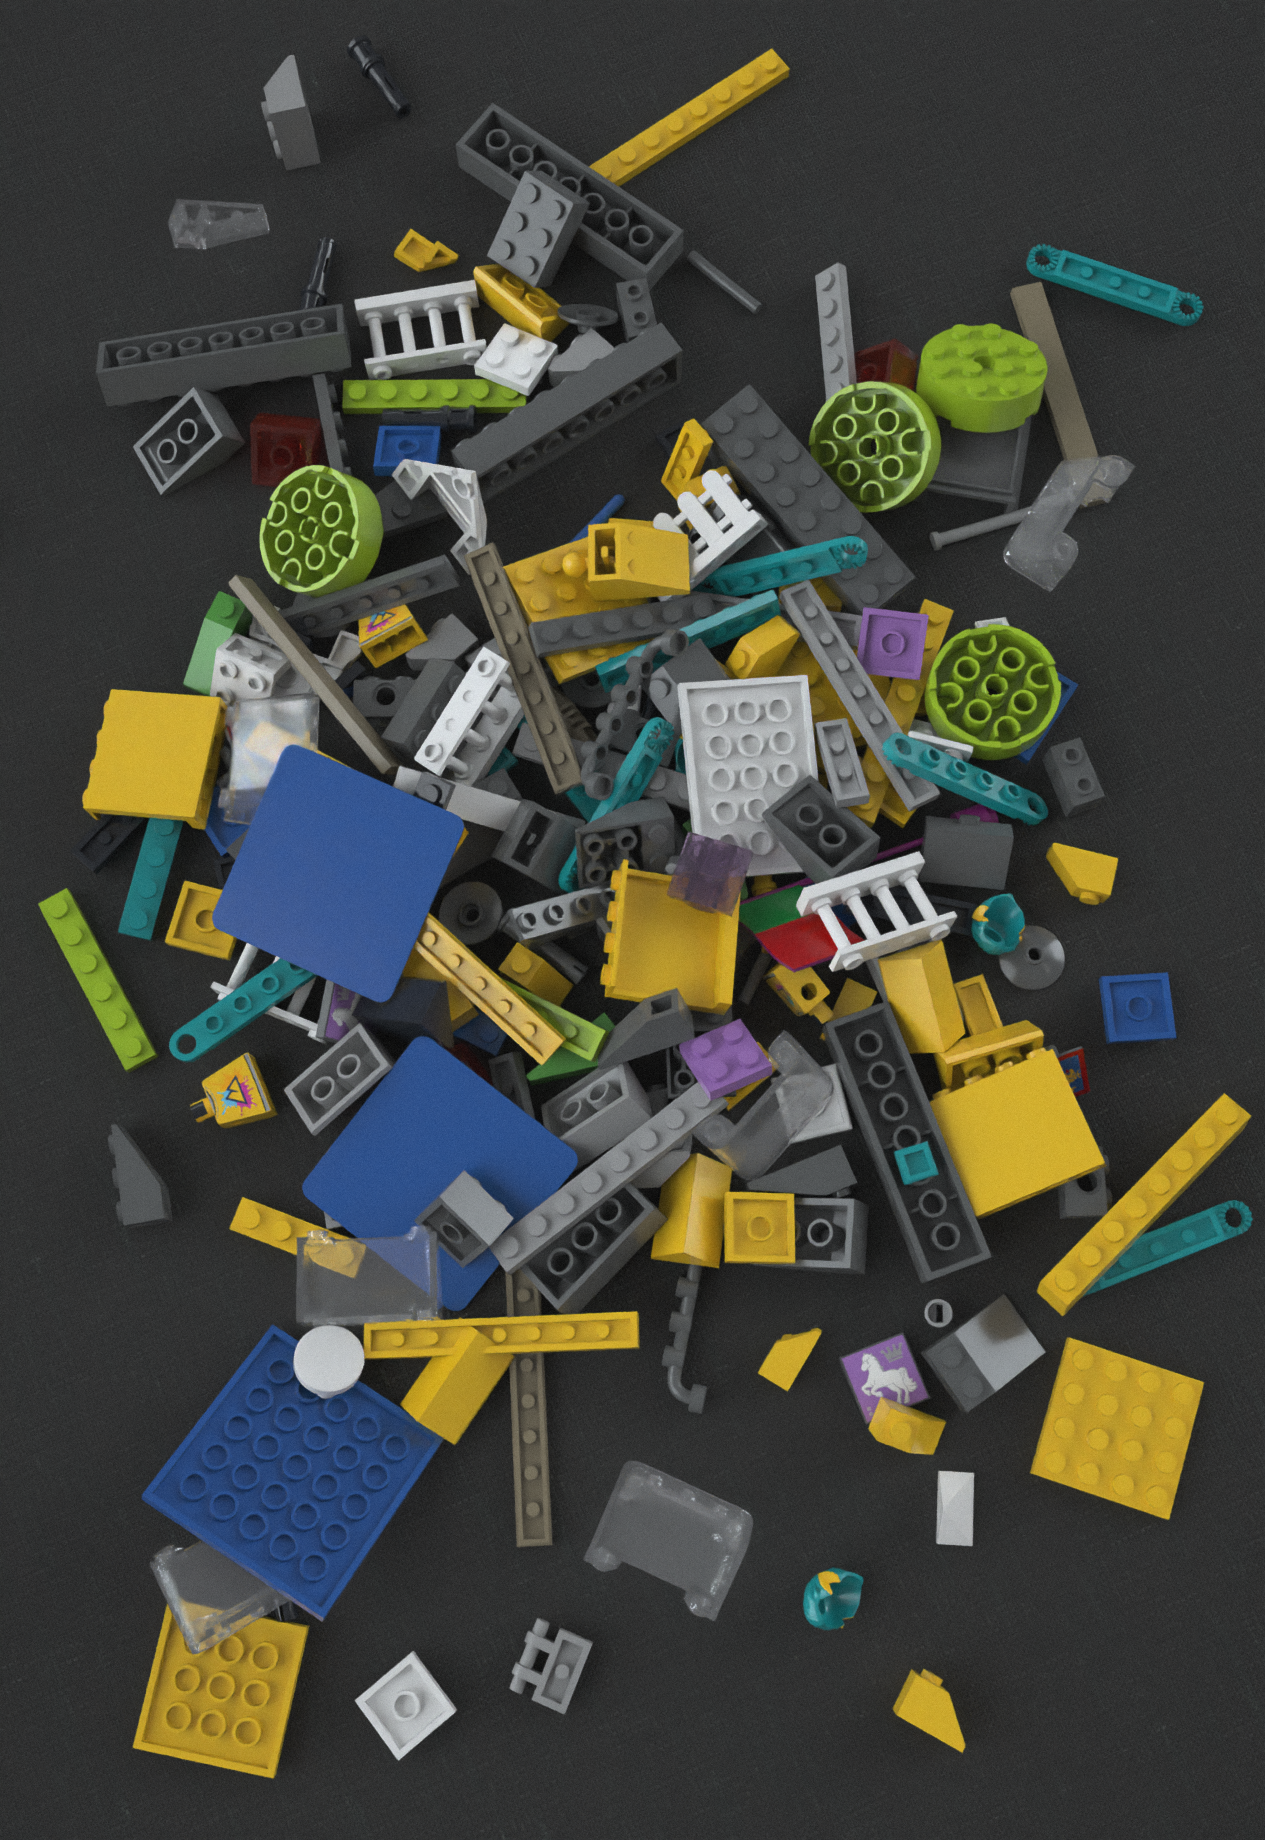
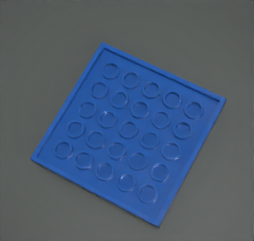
(293, 1478)

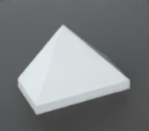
(955, 1508)

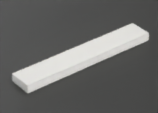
(473, 803)

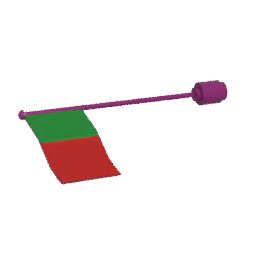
(804, 940)

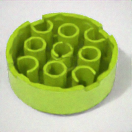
(982, 377)
(904, 437)
(321, 531)
(998, 660)

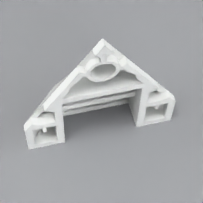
(457, 492)

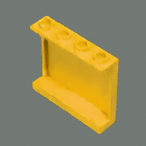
(157, 756)
(667, 945)
(1016, 1133)

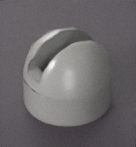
(931, 1313)

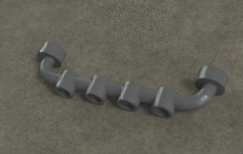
(598, 784)
(675, 1355)

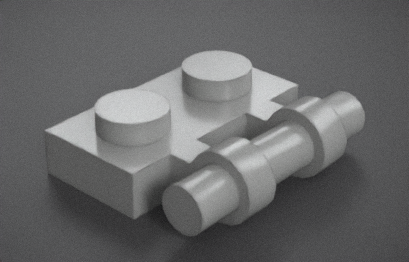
(561, 1670)

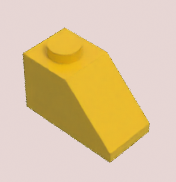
(763, 649)
(1083, 872)
(535, 975)
(905, 1427)
(929, 1708)

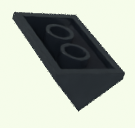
(413, 1011)

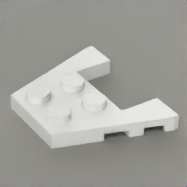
(343, 655)

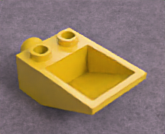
(643, 565)

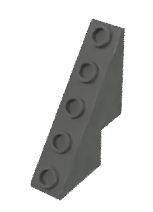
(560, 916)

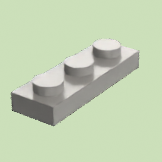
(841, 763)

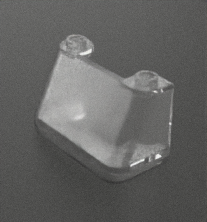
(1039, 544)
(259, 735)
(776, 1116)
(368, 1279)
(672, 1535)
(210, 1594)

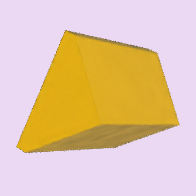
(519, 302)
(923, 997)
(985, 1052)
(695, 1213)
(456, 1386)

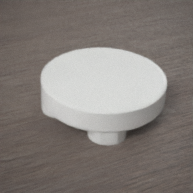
(328, 1360)

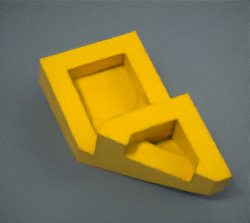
(422, 254)
(788, 1357)

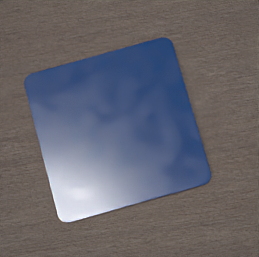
(337, 872)
(416, 1137)

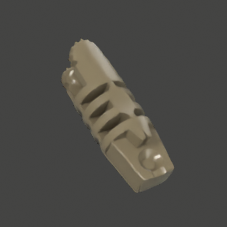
(574, 721)

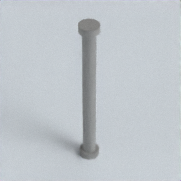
(977, 528)

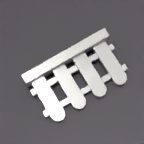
(720, 544)

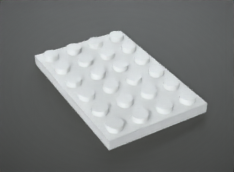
(742, 754)

